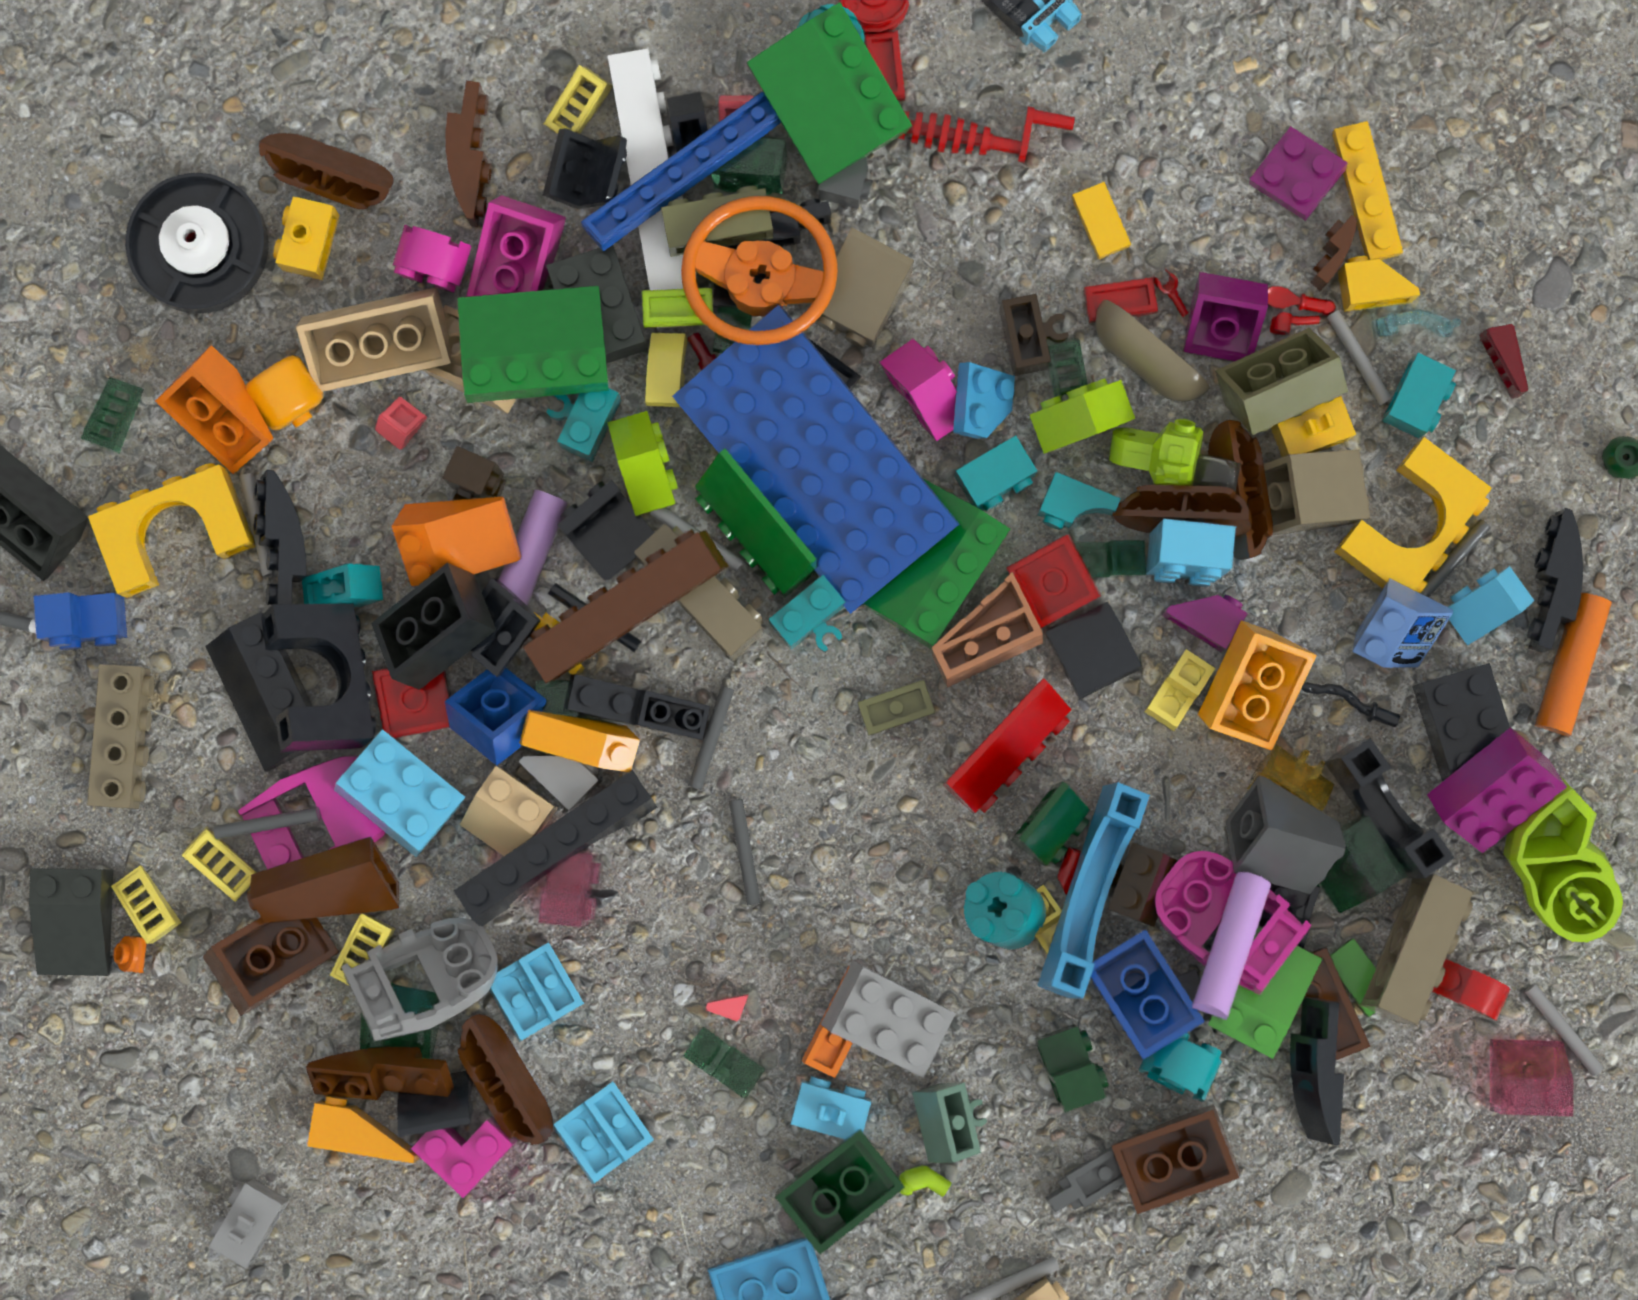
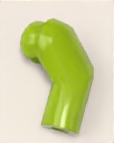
(923, 1177)

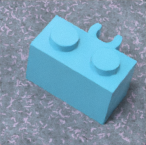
(1489, 604)
(830, 1109)

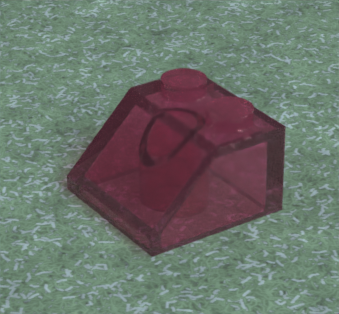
(1530, 1078)

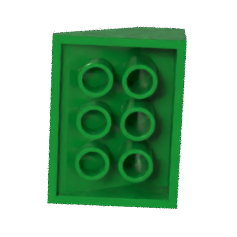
(829, 93)
(532, 344)
(755, 525)
(937, 583)

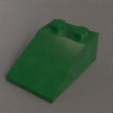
(1051, 824)
(838, 1191)

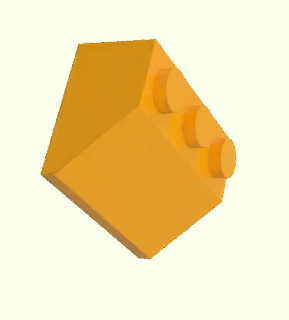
(1256, 685)

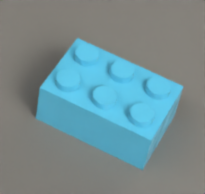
(1190, 552)
(399, 793)

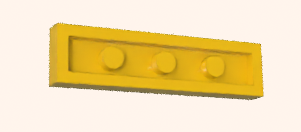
(1367, 191)

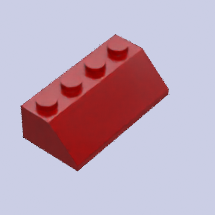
(1008, 746)

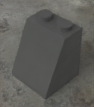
(1283, 837)

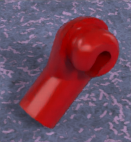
(1068, 868)

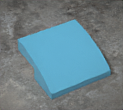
(534, 992)
(602, 1132)

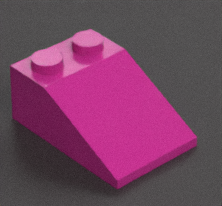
(515, 248)

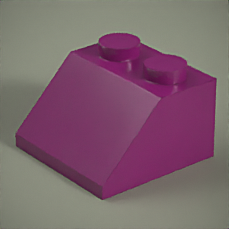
(1225, 317)

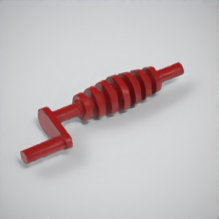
(983, 140)

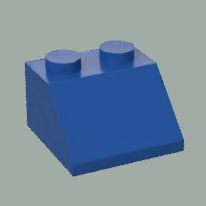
(493, 713)

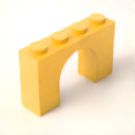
(1456, 497)
(123, 526)

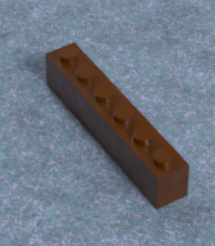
(626, 605)

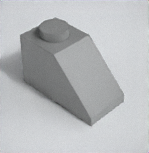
(564, 778)

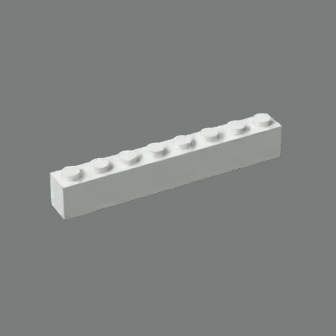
(646, 147)

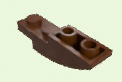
(466, 165)
(376, 1070)

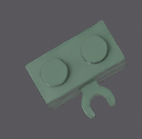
(948, 1122)

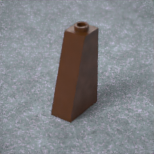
(326, 884)

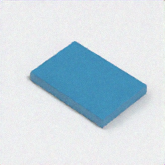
(772, 1274)

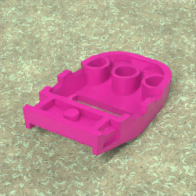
(340, 817)
(1192, 906)

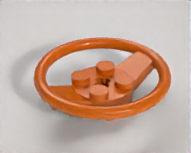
(737, 268)

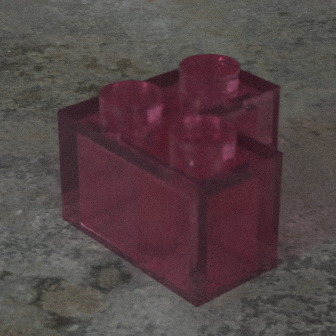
(568, 892)

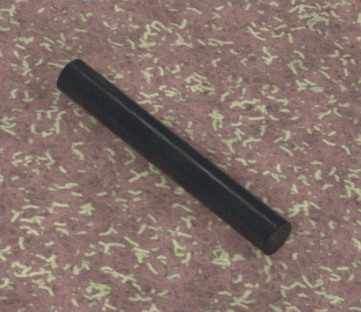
(571, 600)

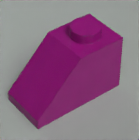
(1208, 619)

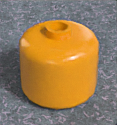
(285, 393)

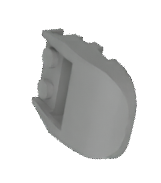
(455, 960)

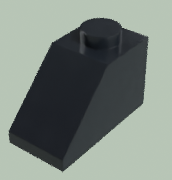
(687, 118)

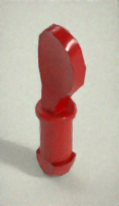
(1282, 298)

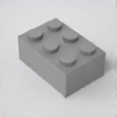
(888, 1019)

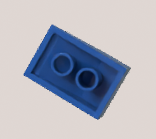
(1144, 995)

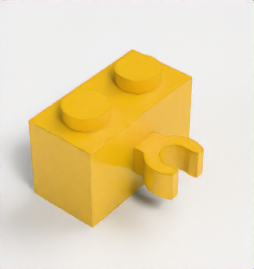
(1314, 429)

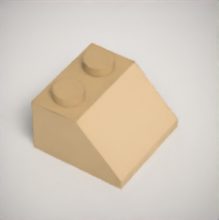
(506, 812)

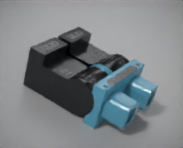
(1033, 18)

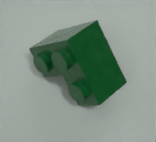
(1071, 1073)

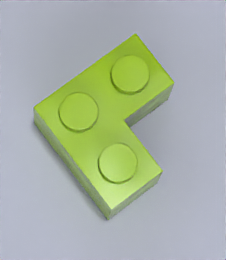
(1083, 415)
(641, 461)

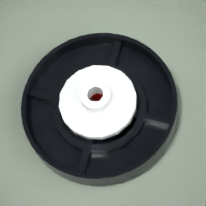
(196, 243)

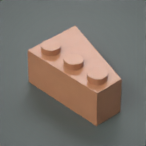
(989, 635)

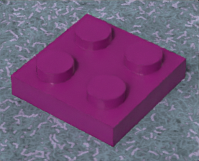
(1298, 173)

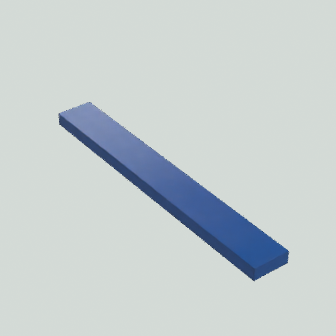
(681, 172)

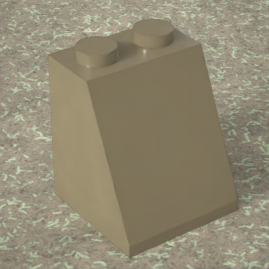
(866, 288)
(1316, 491)

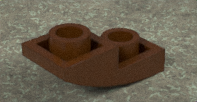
(1337, 247)

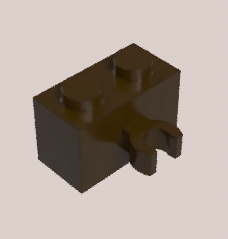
(1027, 334)
(473, 476)
(1138, 883)

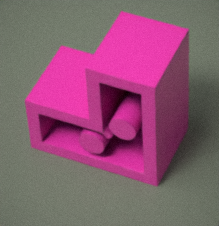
(925, 386)
(460, 1161)

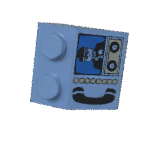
(1400, 627)

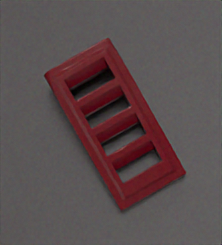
(1505, 355)

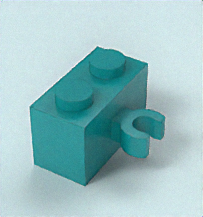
(586, 421)
(808, 615)

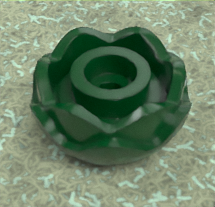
(1613, 457)

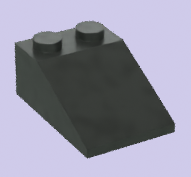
(71, 920)

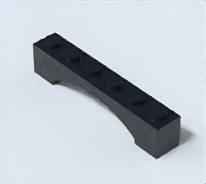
(509, 877)

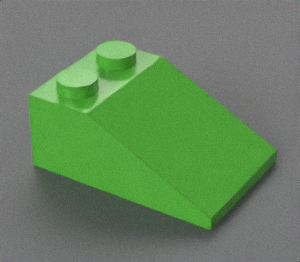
(1266, 1018)

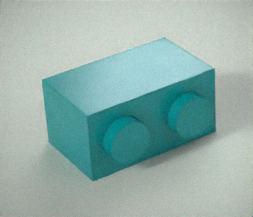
(1419, 396)
(996, 473)

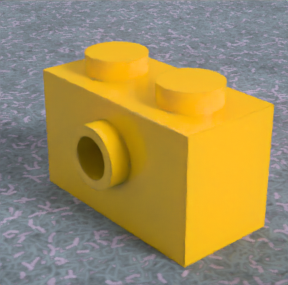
(306, 237)

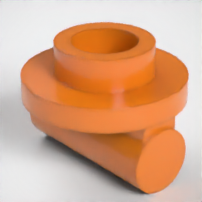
(130, 954)

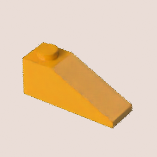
(581, 740)
(353, 1131)

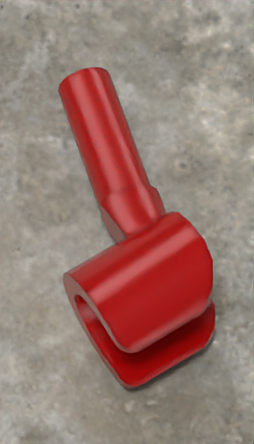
(1171, 290)
(1282, 322)

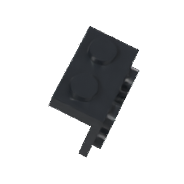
(584, 169)
(605, 529)

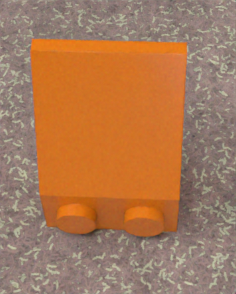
(217, 410)
(456, 532)

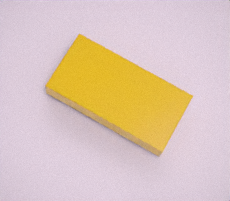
(1101, 220)

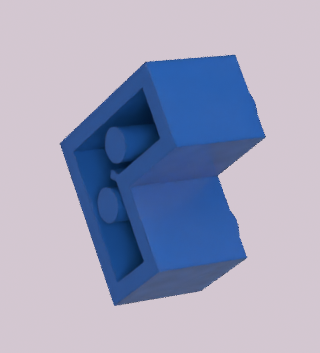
(71, 619)

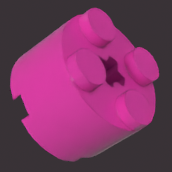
(431, 256)

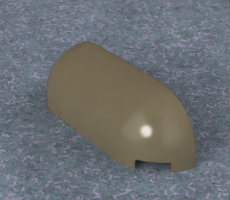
(1147, 355)

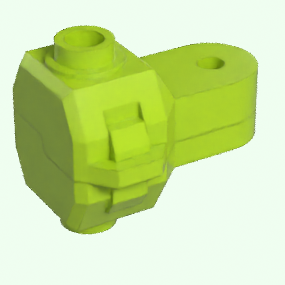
(1166, 455)

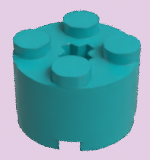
(989, 918)
(1184, 1067)

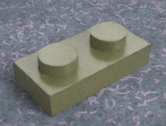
(896, 707)

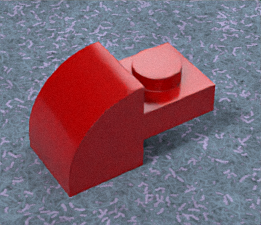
(1472, 990)

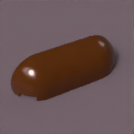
(326, 170)
(1236, 444)
(1199, 504)
(504, 1081)

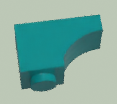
(1070, 499)
(344, 584)

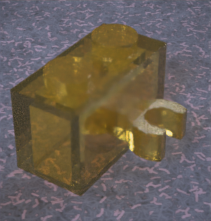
(1296, 776)

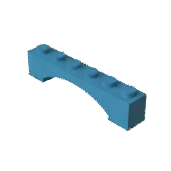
(1073, 943)

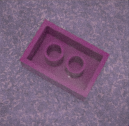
(1496, 790)

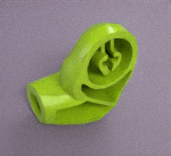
(1562, 871)

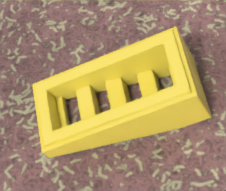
(567, 97)
(201, 864)
(170, 919)
(373, 924)

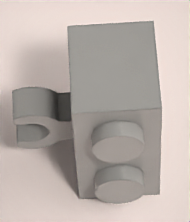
(248, 1222)

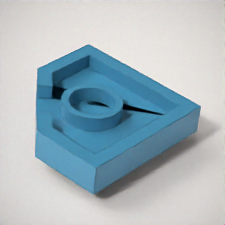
(982, 400)

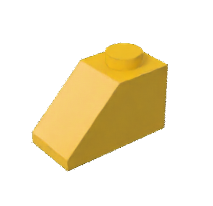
(1373, 285)

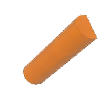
(1573, 666)

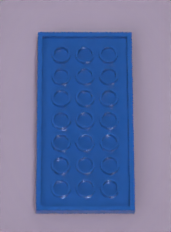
(818, 460)

